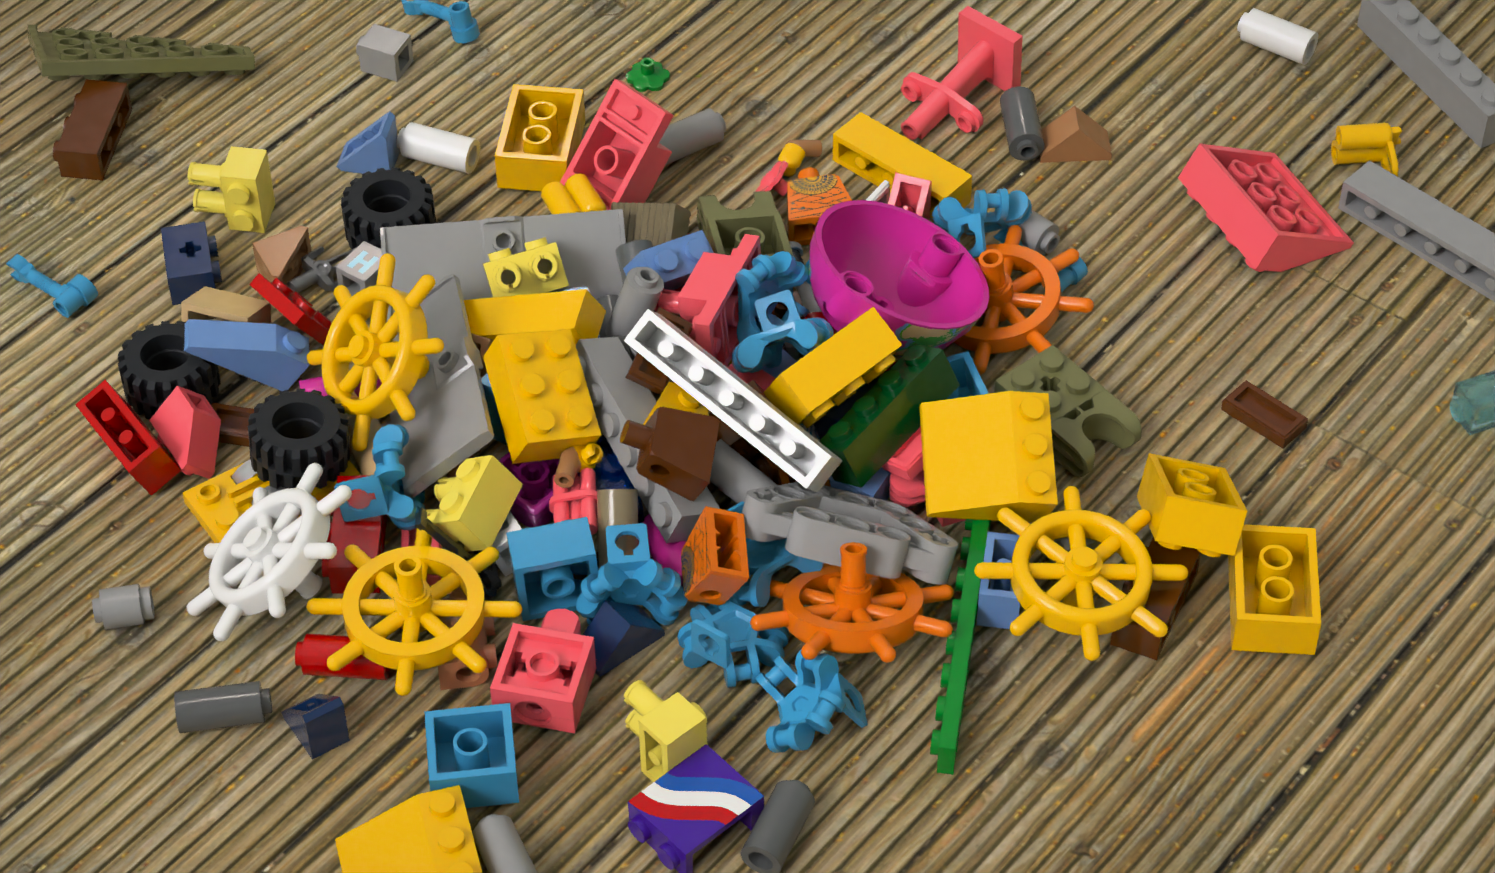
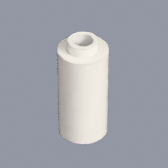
(1277, 36)
(439, 147)

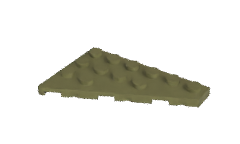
(96, 54)

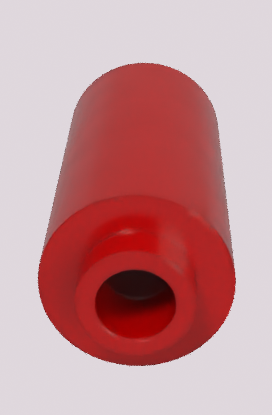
(316, 649)

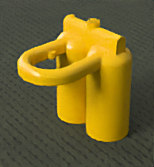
(1365, 143)
(573, 197)

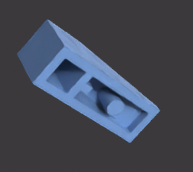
(250, 349)

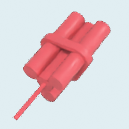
(577, 500)

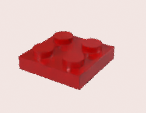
(293, 307)

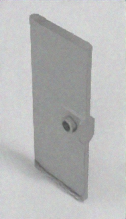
(459, 248)
(449, 400)

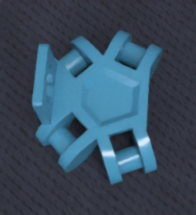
(976, 221)
(766, 278)
(766, 346)
(386, 482)
(763, 562)
(632, 580)
(729, 632)
(808, 704)

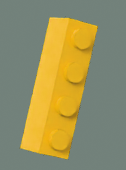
(880, 152)
(536, 313)

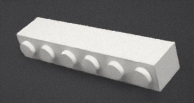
(733, 400)

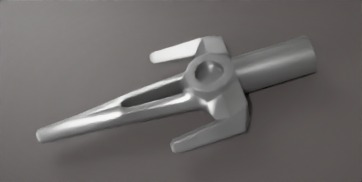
(317, 271)

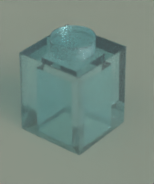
(1475, 403)

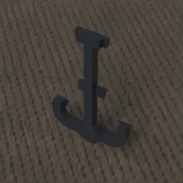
(489, 575)

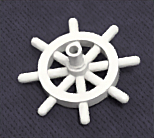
(270, 552)

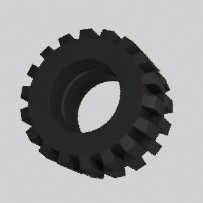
(385, 200)
(157, 363)
(295, 432)

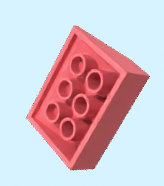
(1261, 207)

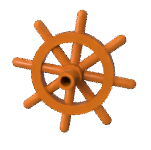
(1008, 295)
(853, 609)

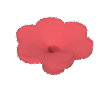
(774, 179)

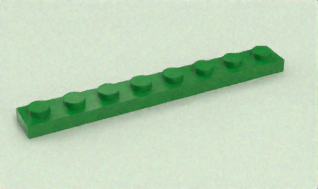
(959, 645)

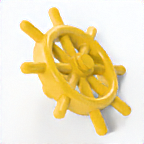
(374, 350)
(1081, 573)
(413, 608)

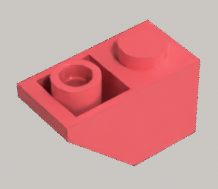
(189, 430)

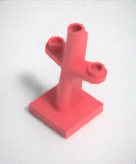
(984, 53)

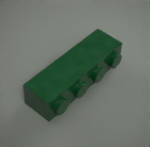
(888, 413)

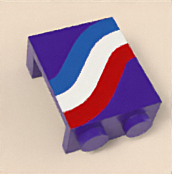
(692, 808)

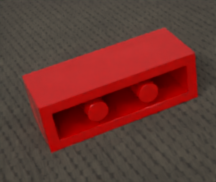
(128, 437)
(366, 533)

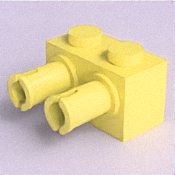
(245, 187)
(526, 272)
(475, 502)
(666, 729)

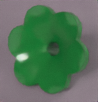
(647, 75)

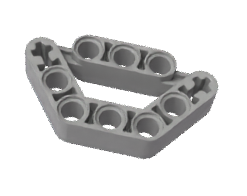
(827, 519)

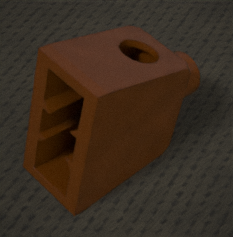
(675, 449)

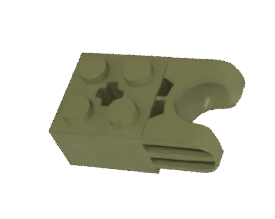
(727, 227)
(1078, 408)

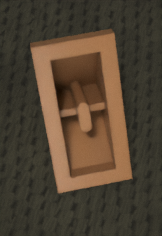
(1075, 138)
(282, 254)

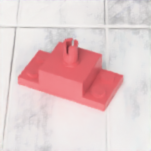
(623, 146)
(711, 298)

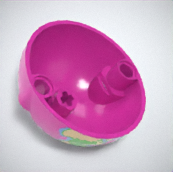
(870, 257)

